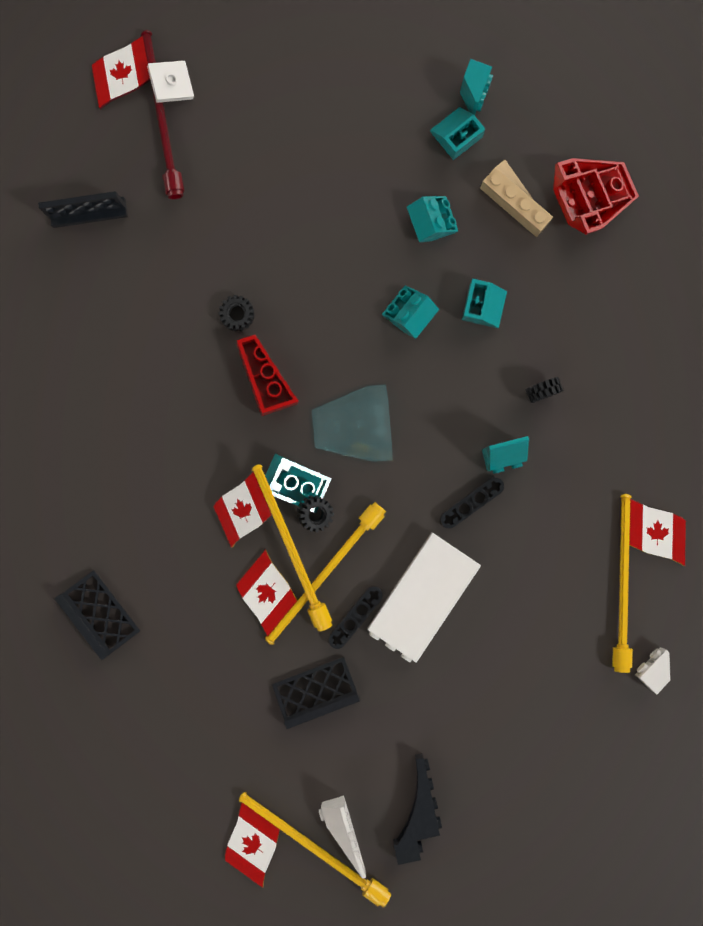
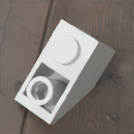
(655, 671)

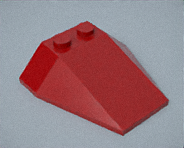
(592, 192)

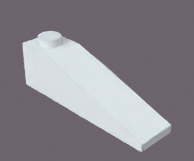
(339, 823)

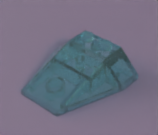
(355, 425)

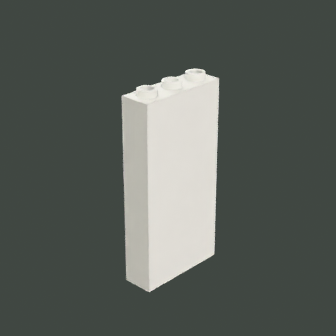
(423, 598)

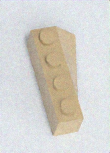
(512, 196)

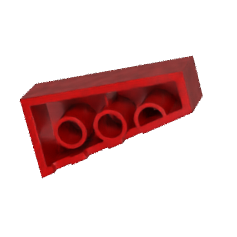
(267, 384)

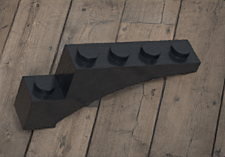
(422, 818)

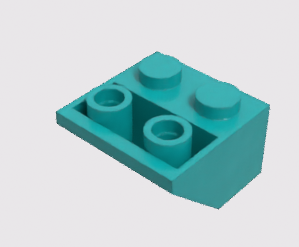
(475, 85)
(458, 132)
(432, 218)
(484, 303)
(410, 311)

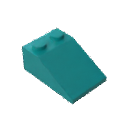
(506, 454)
(294, 481)

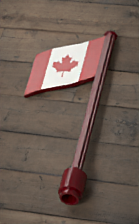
(125, 73)

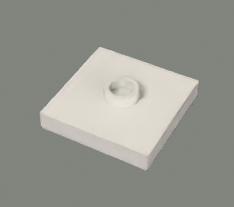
(170, 81)

